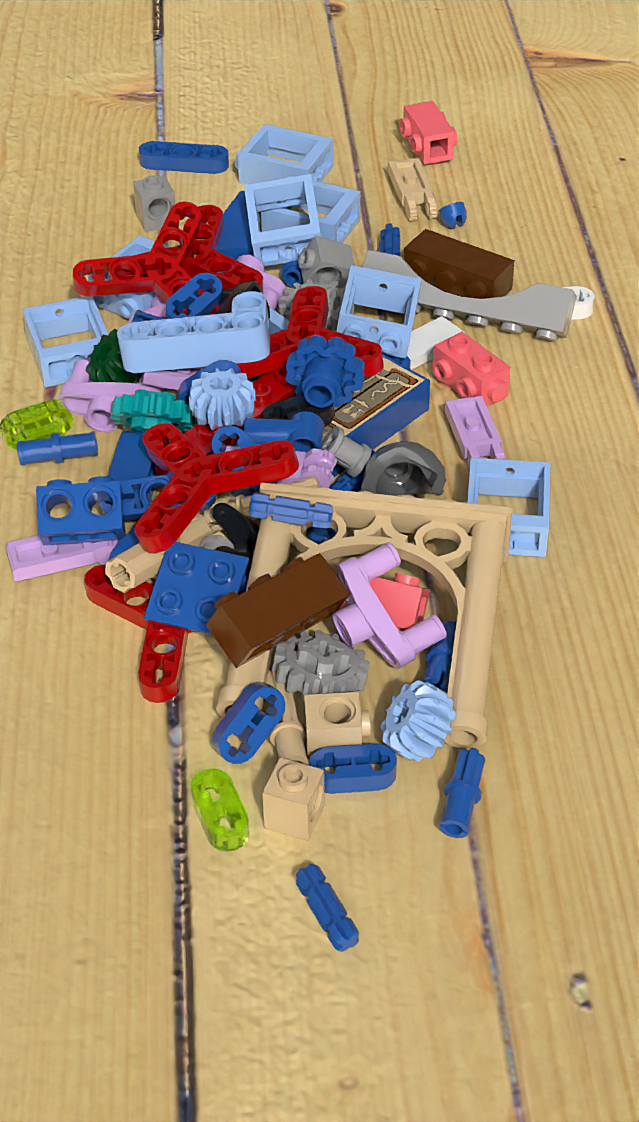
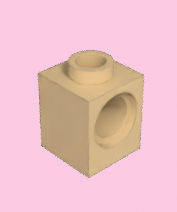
(334, 720)
(293, 799)

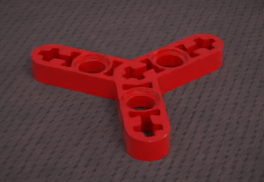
(159, 257)
(207, 258)
(305, 322)
(200, 477)
(155, 635)

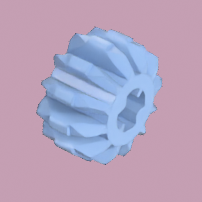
(222, 398)
(418, 720)

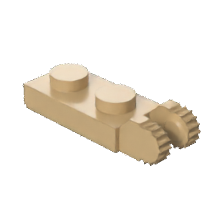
(412, 187)

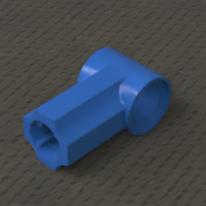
(302, 430)

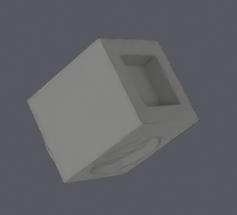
(152, 213)
(326, 261)

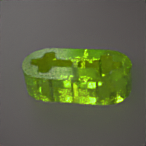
(36, 422)
(211, 812)

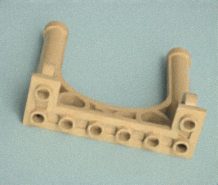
(482, 540)

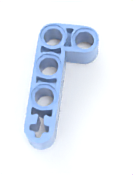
(198, 339)

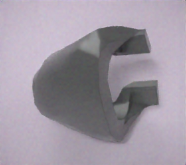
(404, 469)

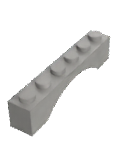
(537, 308)

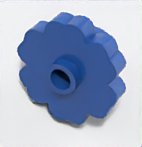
(325, 371)

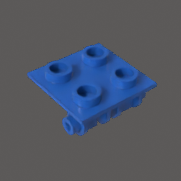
(192, 583)

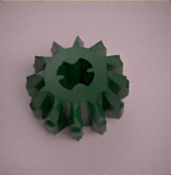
(106, 362)

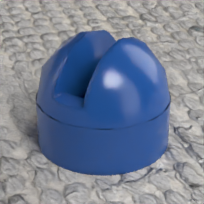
(453, 214)

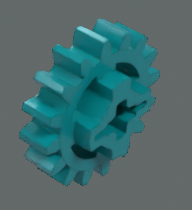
(149, 409)

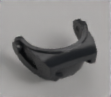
(240, 530)

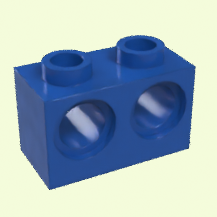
(80, 523)

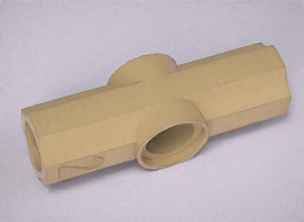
(137, 565)

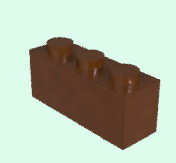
(459, 266)
(276, 608)

